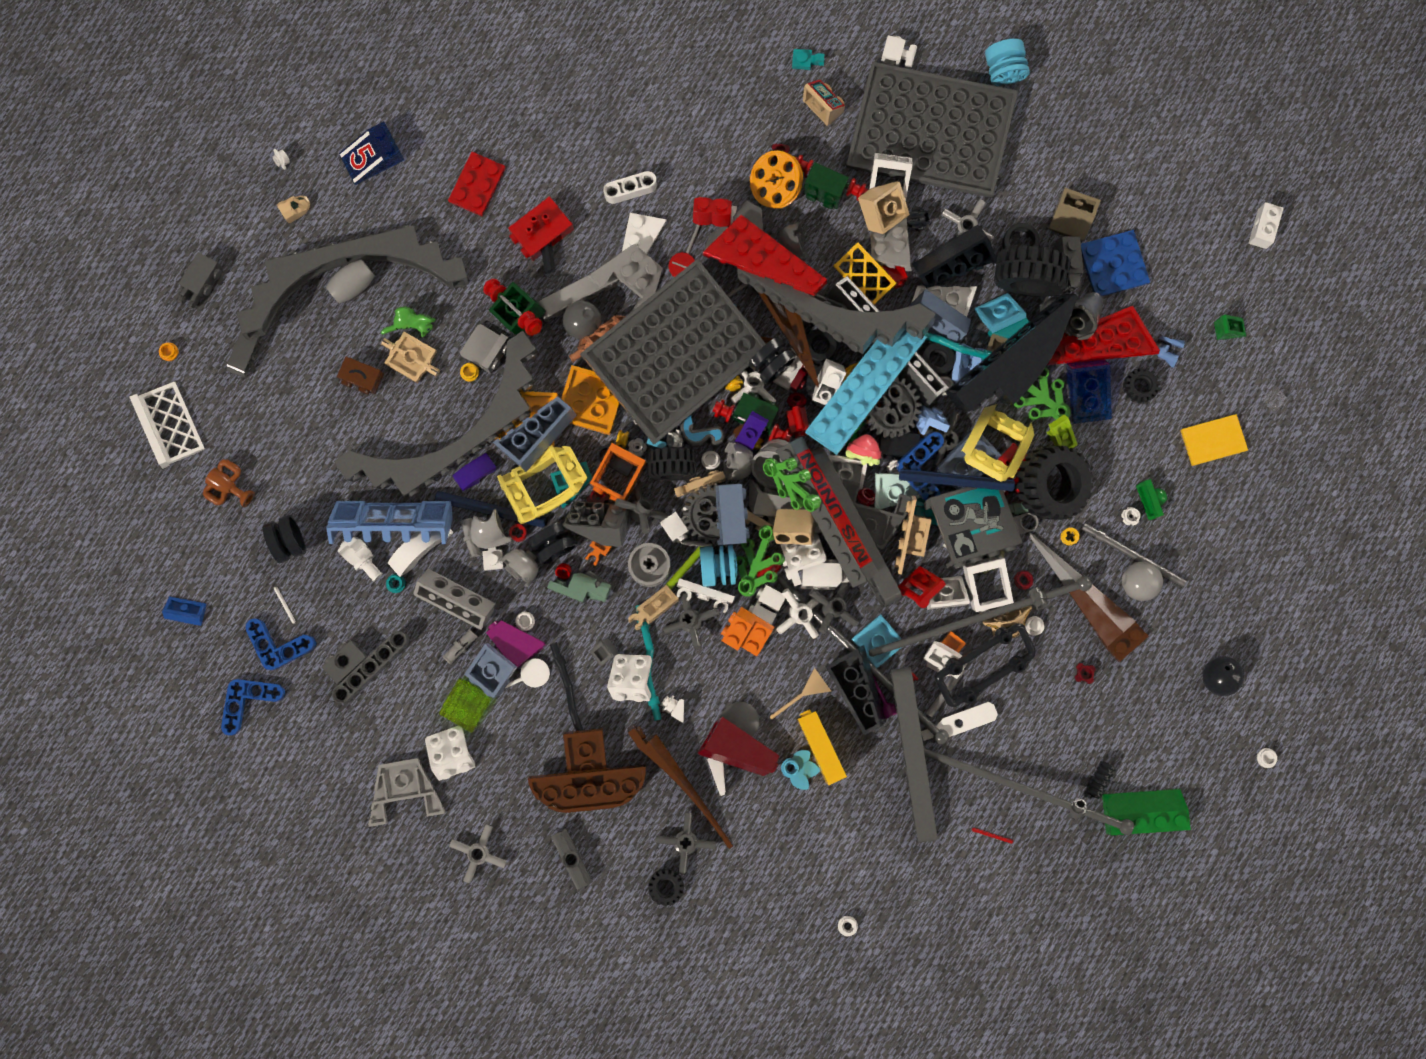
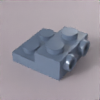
(490, 671)

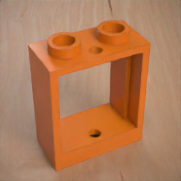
(625, 455)

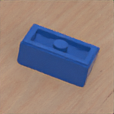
(184, 611)

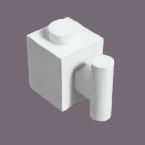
(895, 51)
(675, 527)

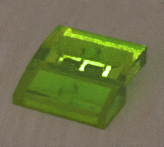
(465, 705)

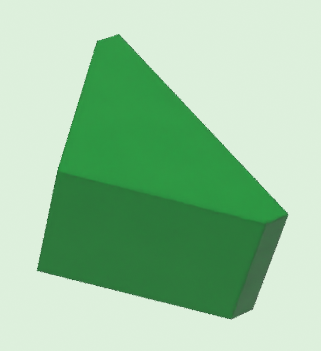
(1229, 327)

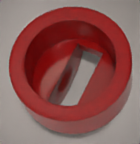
(563, 575)

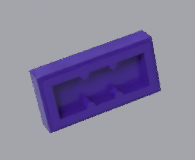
(751, 430)

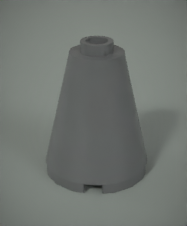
(1085, 316)

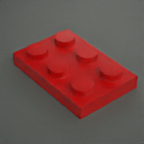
(476, 184)

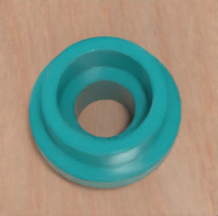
(389, 583)

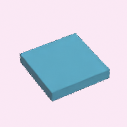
(1000, 312)
(875, 635)

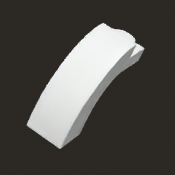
(411, 552)

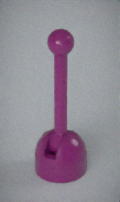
(888, 708)

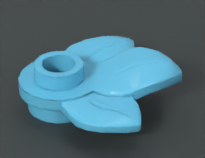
(803, 769)

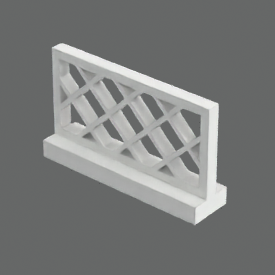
(152, 432)

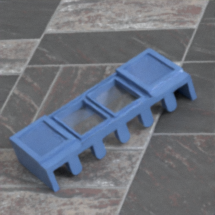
(389, 517)

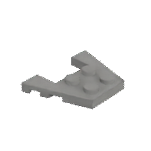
(634, 270)
(401, 782)

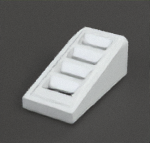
(718, 773)

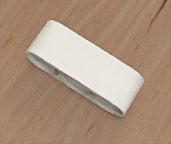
(635, 180)

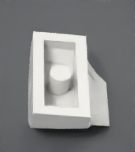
(938, 655)

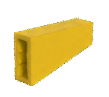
(821, 747)

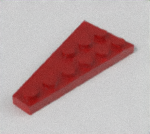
(761, 255)
(1116, 337)

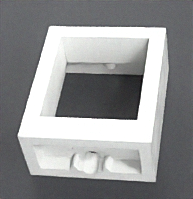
(892, 162)
(984, 565)

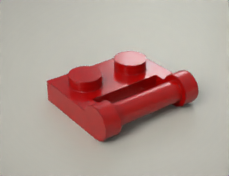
(924, 581)

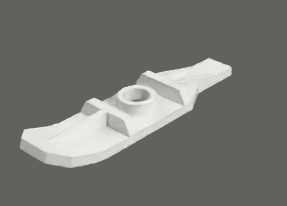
(971, 719)

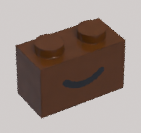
(360, 375)

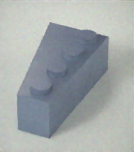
(536, 433)

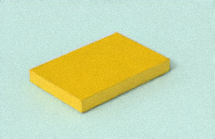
(1214, 440)

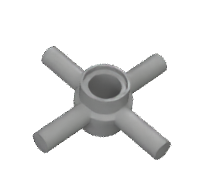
(968, 218)
(469, 850)

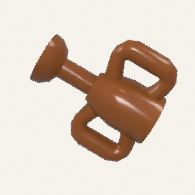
(225, 484)

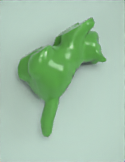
(406, 318)

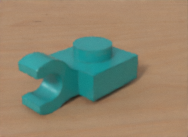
(804, 59)

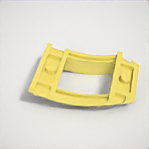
(1006, 425)
(517, 495)

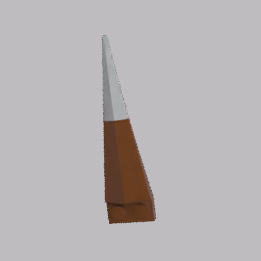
(1111, 624)

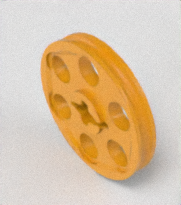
(781, 185)

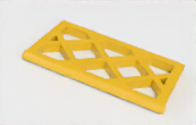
(867, 258)

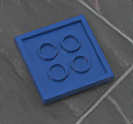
(1114, 263)

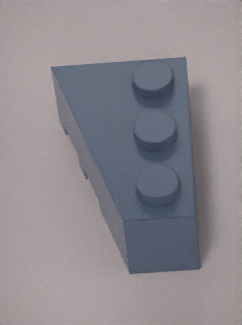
(948, 321)
(731, 514)

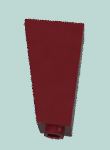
(737, 748)

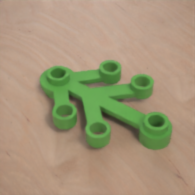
(1042, 397)
(774, 468)
(757, 563)

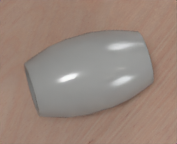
(350, 281)

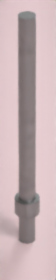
(1101, 536)

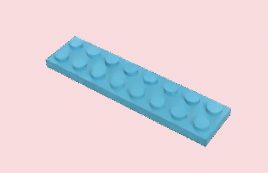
(862, 391)

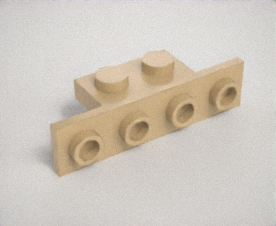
(915, 535)

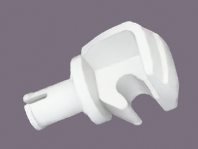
(360, 557)

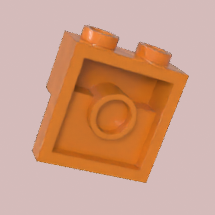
(746, 631)

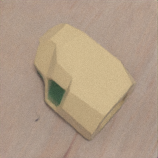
(294, 207)

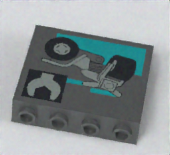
(974, 524)

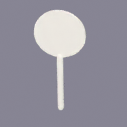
(533, 673)

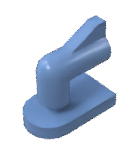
(1169, 357)

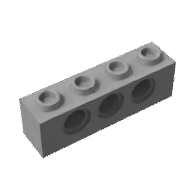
(454, 599)

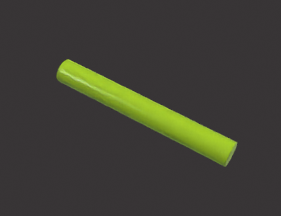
(684, 568)

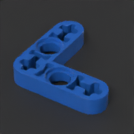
(905, 459)
(277, 653)
(246, 692)

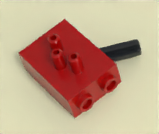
(540, 231)

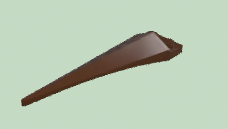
(794, 331)
(659, 754)

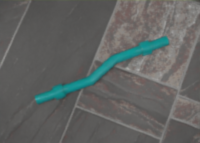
(957, 347)
(654, 700)

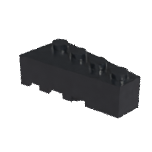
(955, 258)
(857, 686)

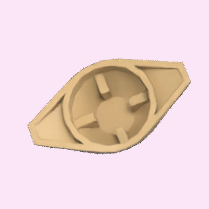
(1008, 619)

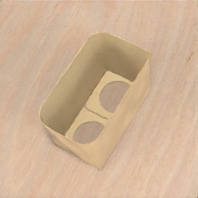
(794, 527)

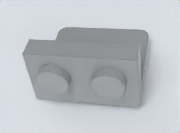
(485, 348)

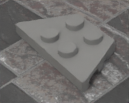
(892, 247)

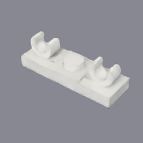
(704, 593)

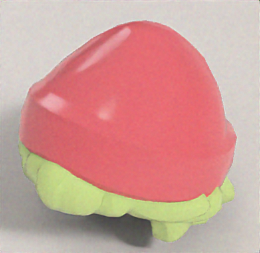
(865, 449)

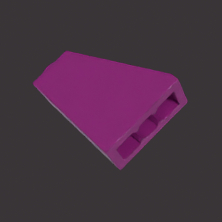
(514, 643)

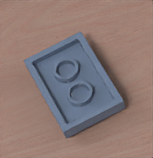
(955, 463)

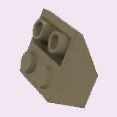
(1074, 214)

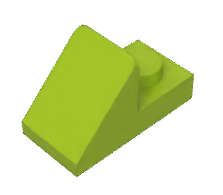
(1062, 432)

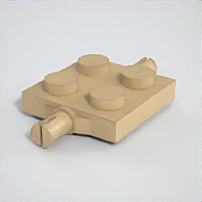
(410, 357)

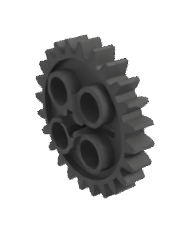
(903, 397)
(708, 532)

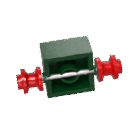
(827, 185)
(514, 307)
(747, 404)

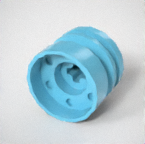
(1007, 62)
(718, 565)

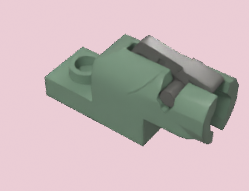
(583, 586)

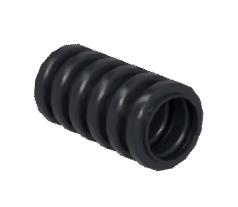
(1100, 780)

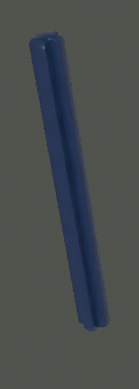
(955, 480)
(486, 508)

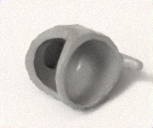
(488, 532)

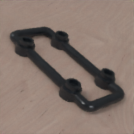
(955, 666)

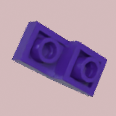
(474, 471)

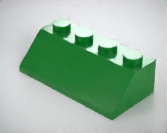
(1148, 811)

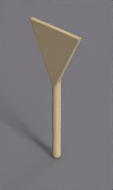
(813, 686)

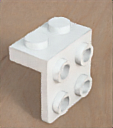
(801, 557)
(630, 678)
(448, 753)

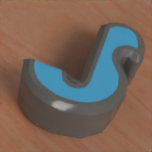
(700, 437)

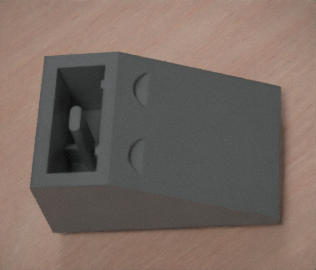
(599, 522)

